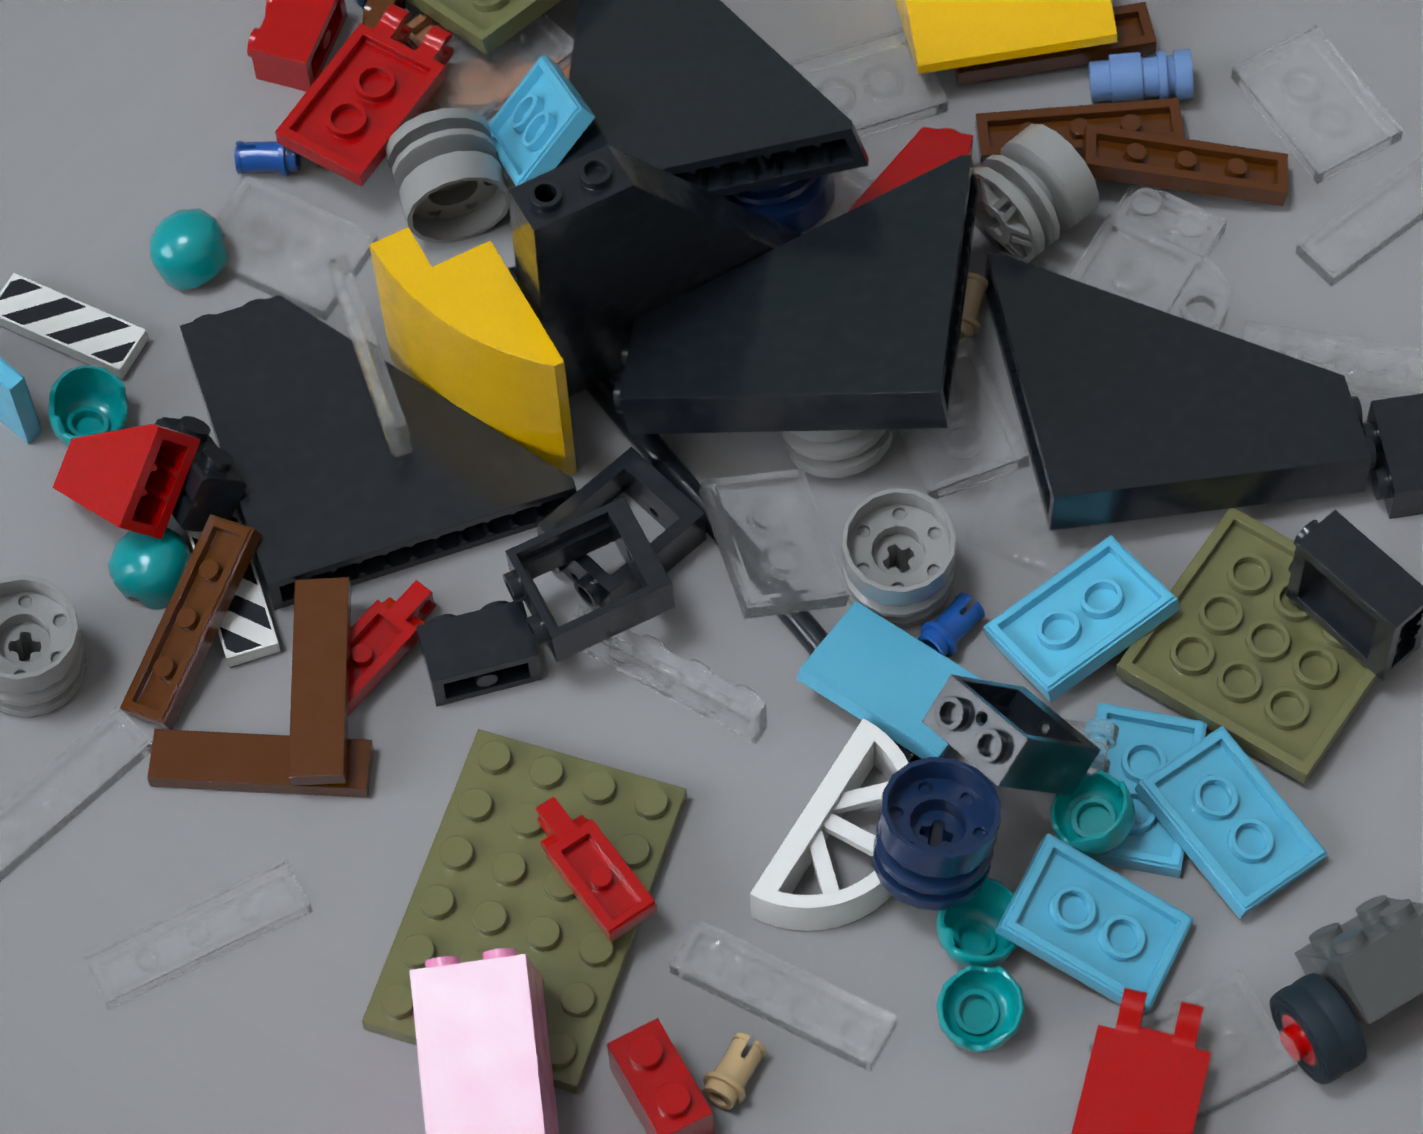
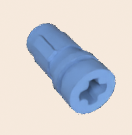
(1137, 77)

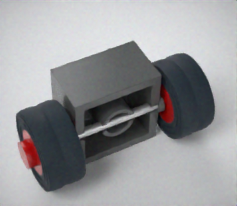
(1350, 977)

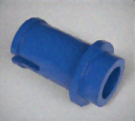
(265, 157)
(951, 625)

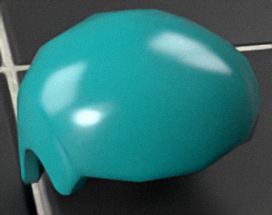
(188, 248)
(87, 403)
(149, 566)
(1095, 816)
(969, 929)
(980, 1008)

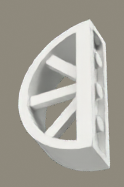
(838, 793)

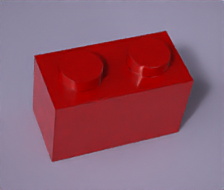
(295, 40)
(658, 1082)

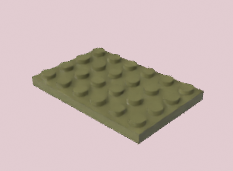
(496, 889)

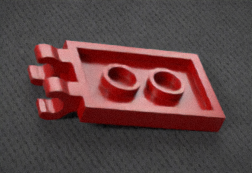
(366, 96)
(1143, 1076)

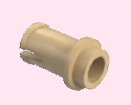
(974, 295)
(727, 1082)

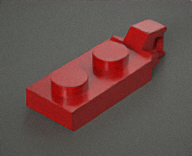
(384, 638)
(594, 871)

